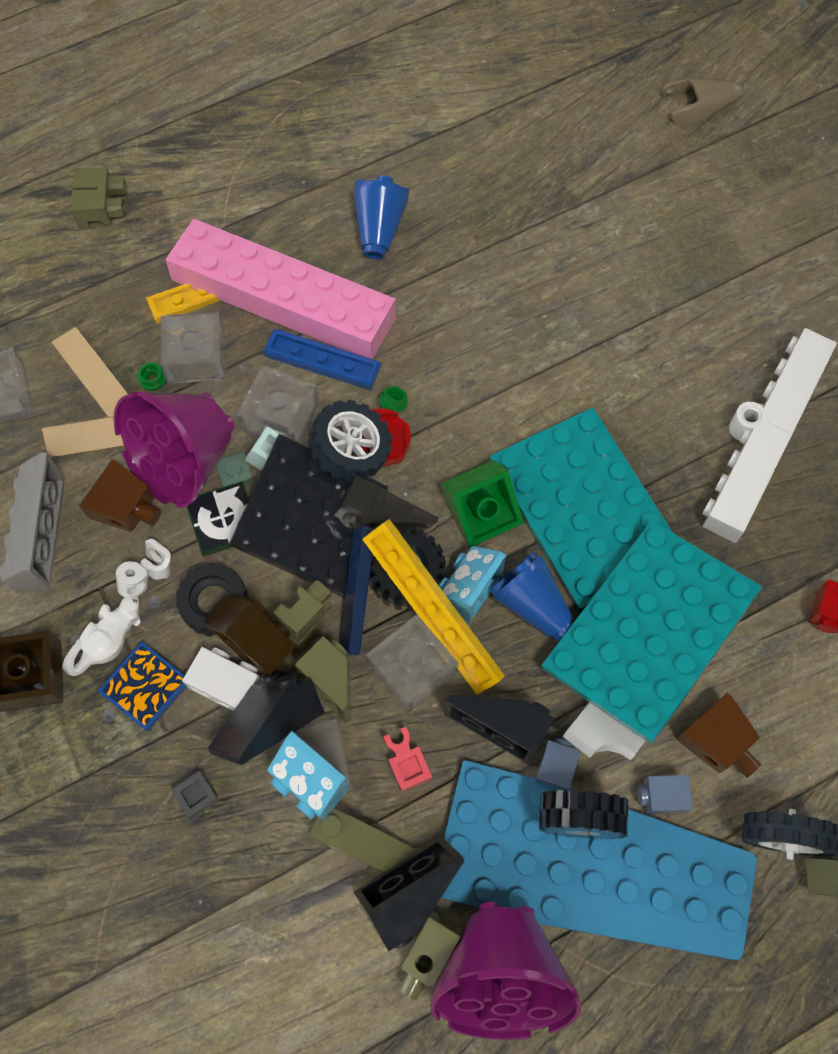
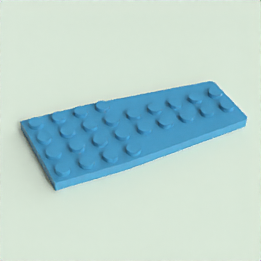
(645, 888)

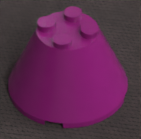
(172, 441)
(504, 979)

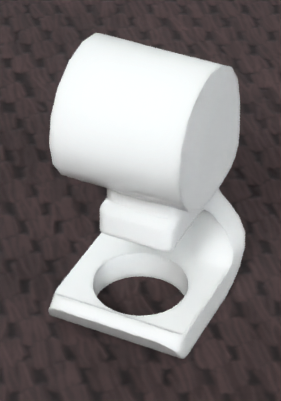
(133, 577)

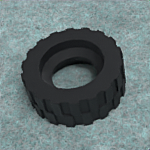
(197, 581)

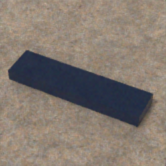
(356, 593)

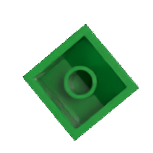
(483, 502)

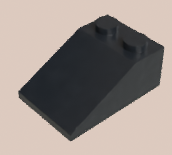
(267, 716)
(504, 722)
(408, 892)

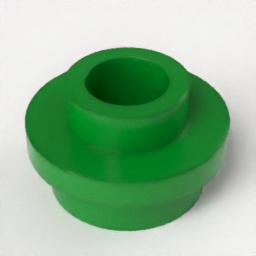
(148, 370)
(394, 399)

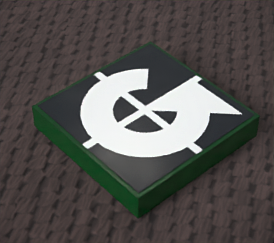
(216, 516)

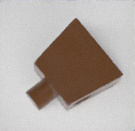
(120, 499)
(723, 737)

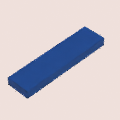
(322, 359)

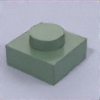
(234, 470)

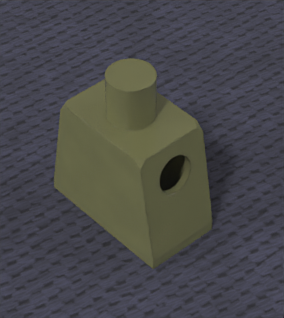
(436, 941)

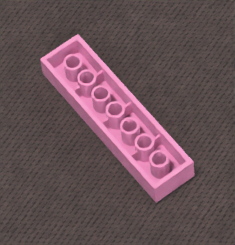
(282, 289)

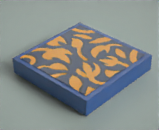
(144, 686)

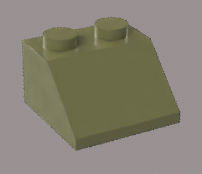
(330, 674)

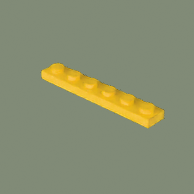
(433, 606)

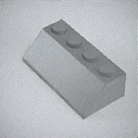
(33, 525)

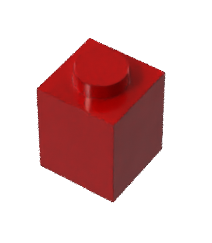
(825, 608)

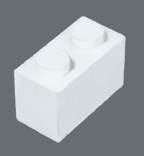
(220, 678)

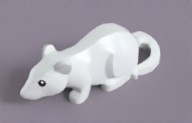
(103, 640)

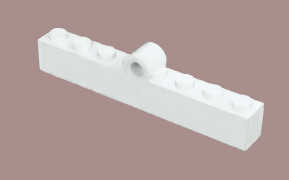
(766, 433)

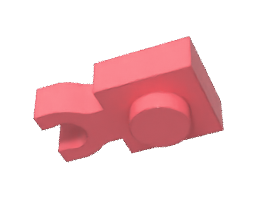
(408, 764)

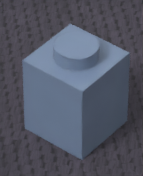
(558, 764)
(665, 795)

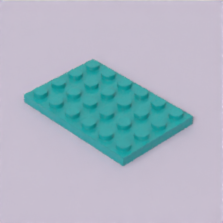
(579, 501)
(651, 630)

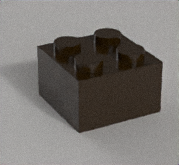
(250, 633)
(30, 671)

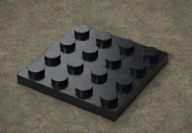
(293, 518)

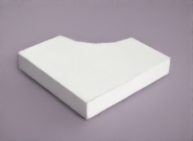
(599, 732)

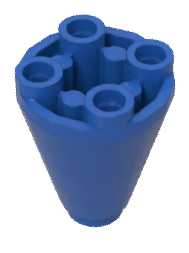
(379, 213)
(534, 597)

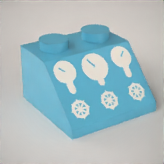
(473, 579)
(307, 777)

